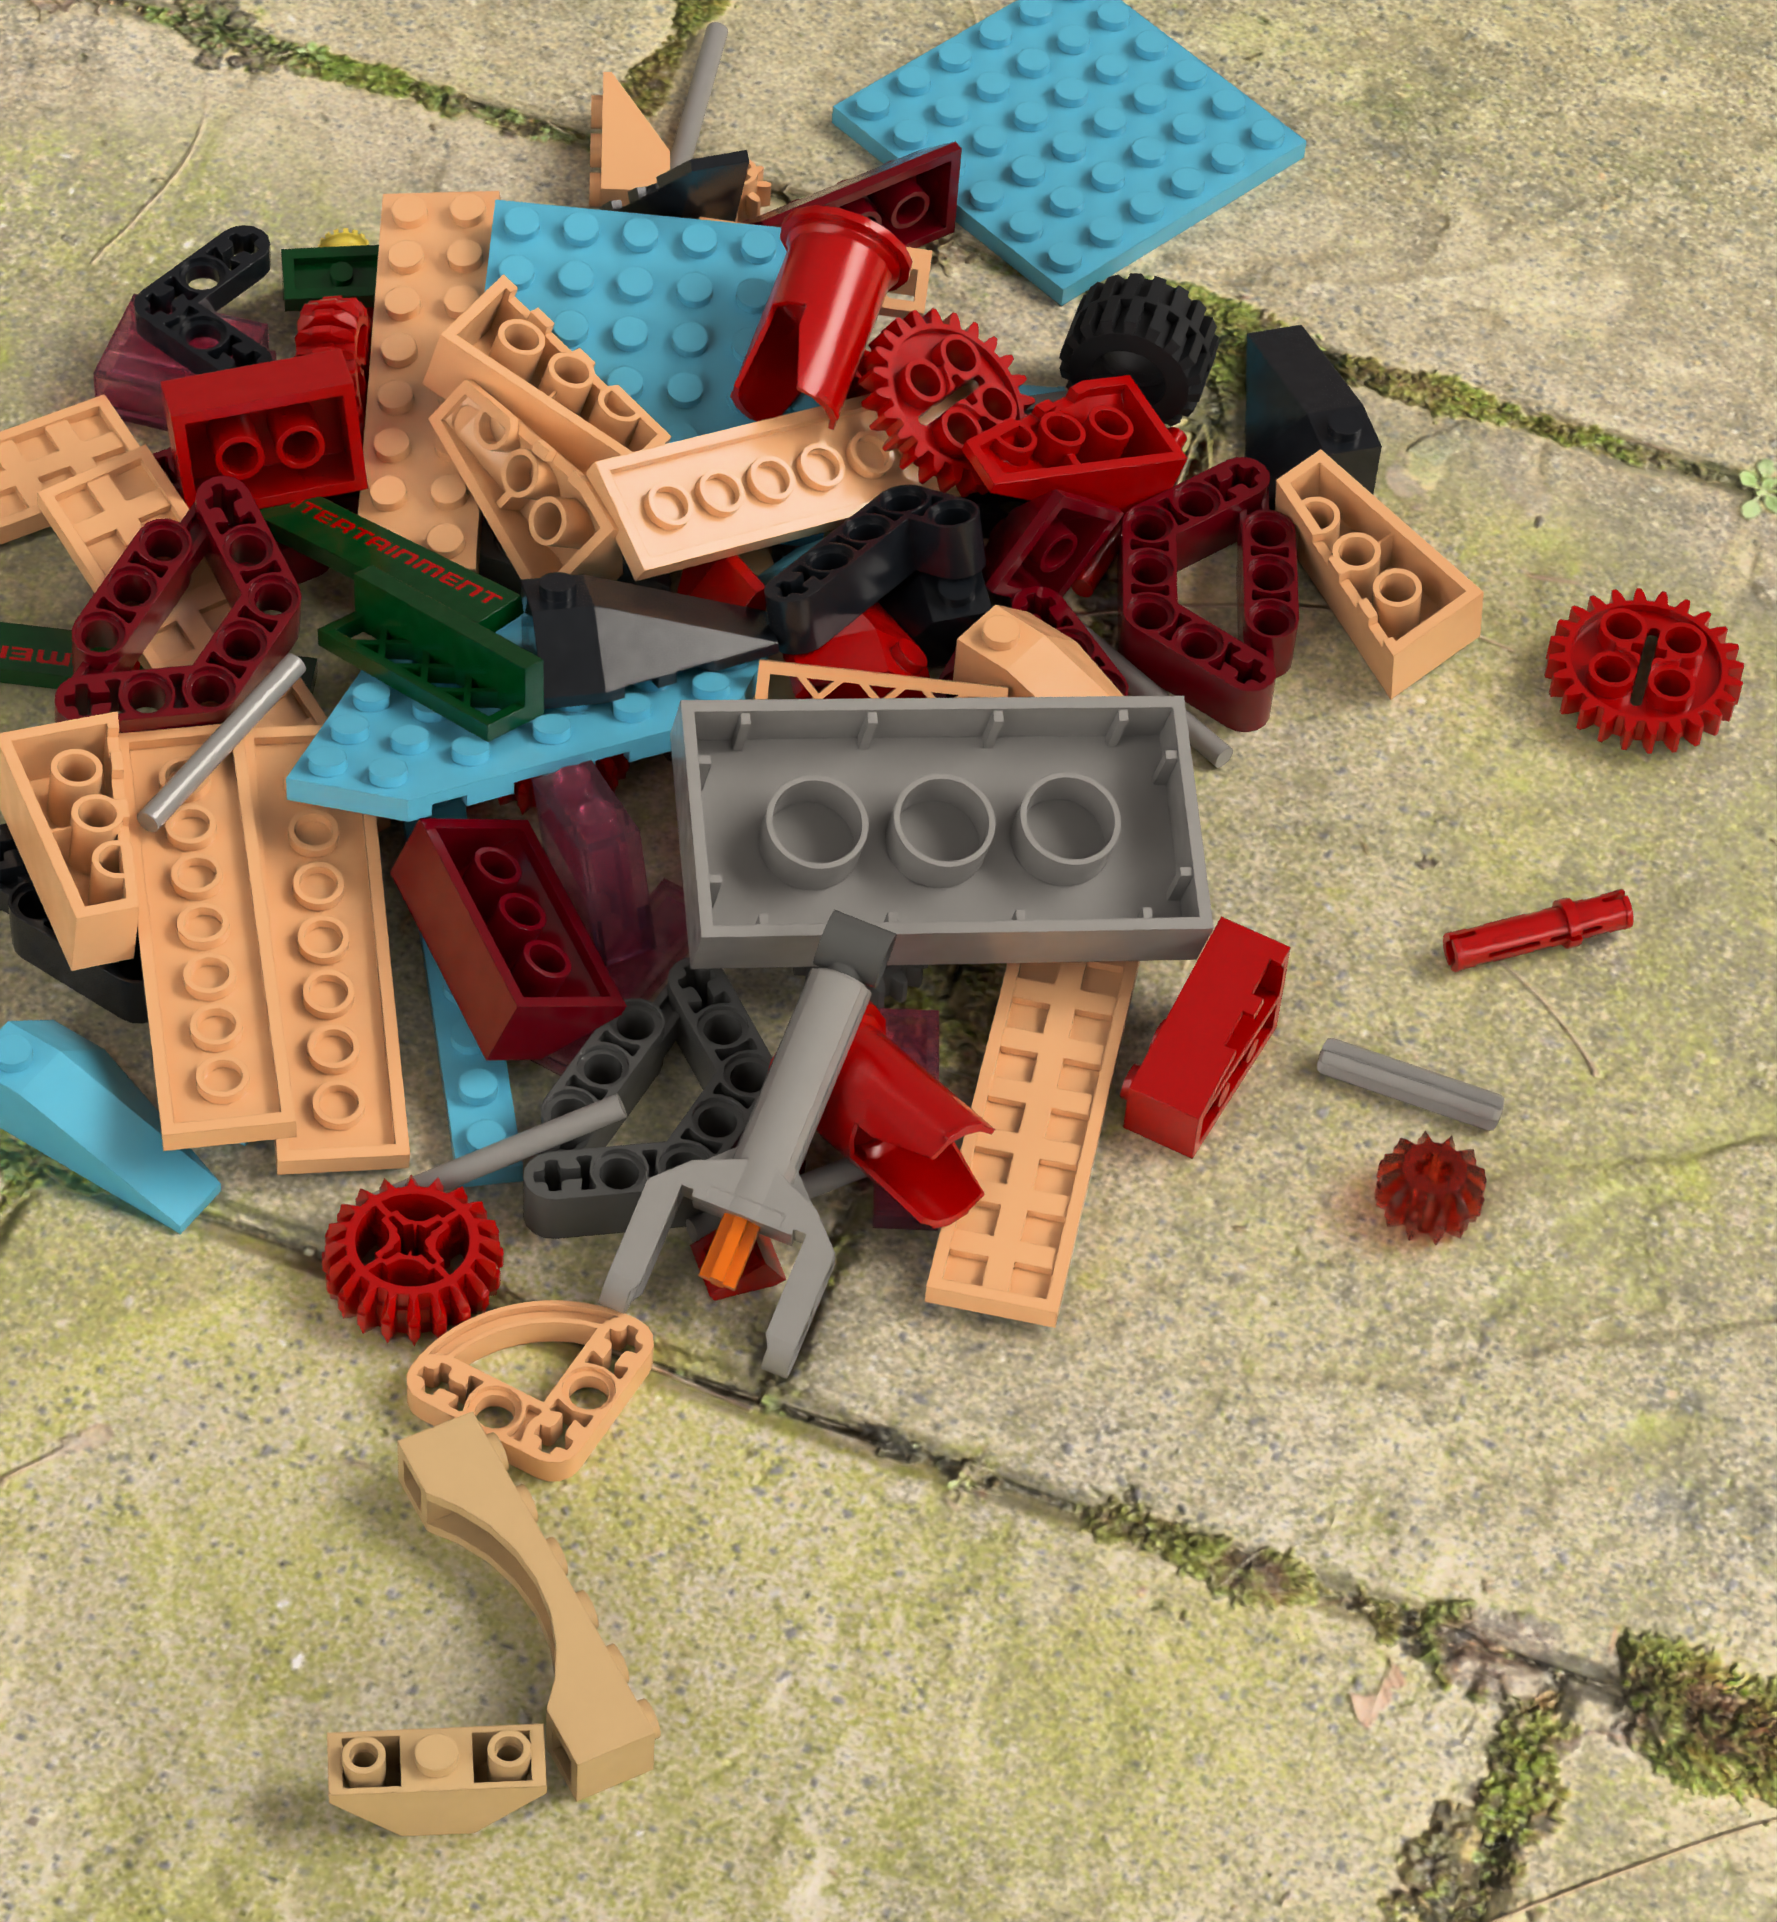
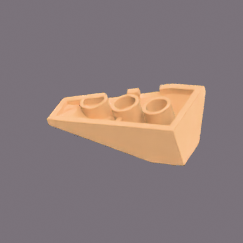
(527, 490)
(1027, 657)

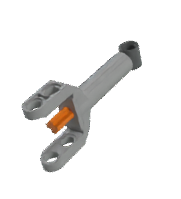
(759, 1181)

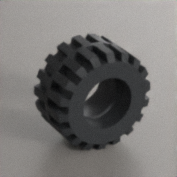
(1145, 333)

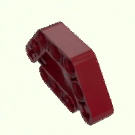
(1179, 649)
(104, 679)

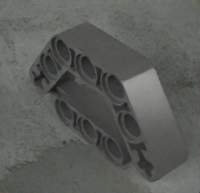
(594, 1187)

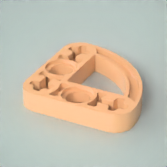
(536, 1421)

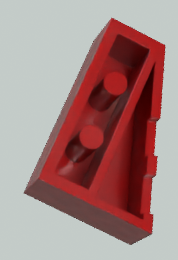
(1207, 1039)

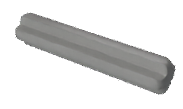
(1410, 1084)

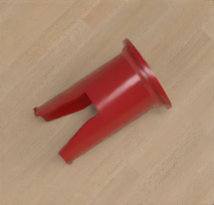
(819, 311)
(902, 1127)

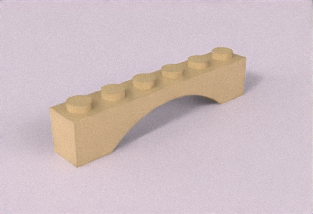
(466, 1496)

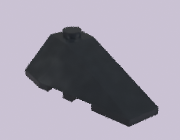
(616, 634)

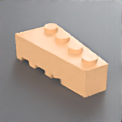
(539, 380)
(1377, 574)
(72, 831)

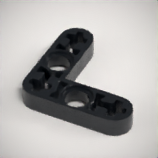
(195, 308)

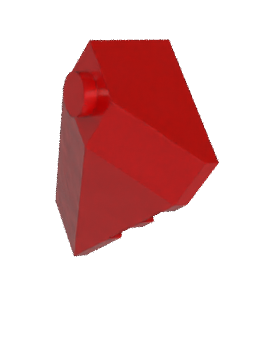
(1090, 443)
(867, 644)

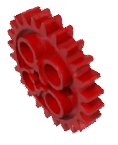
(920, 365)
(1689, 683)

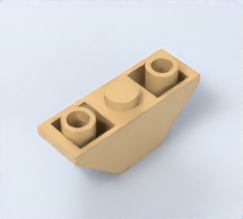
(436, 1776)

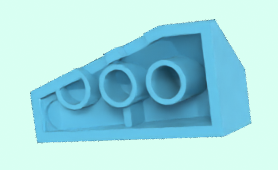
(94, 1120)

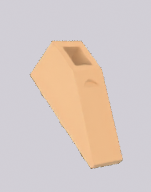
(625, 150)

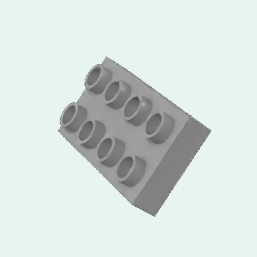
(944, 821)

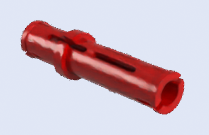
(1561, 924)

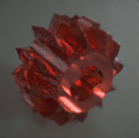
(1430, 1188)

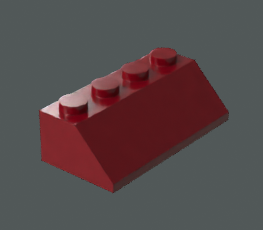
(907, 196)
(505, 936)

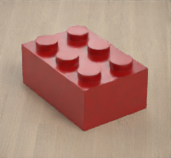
(272, 424)

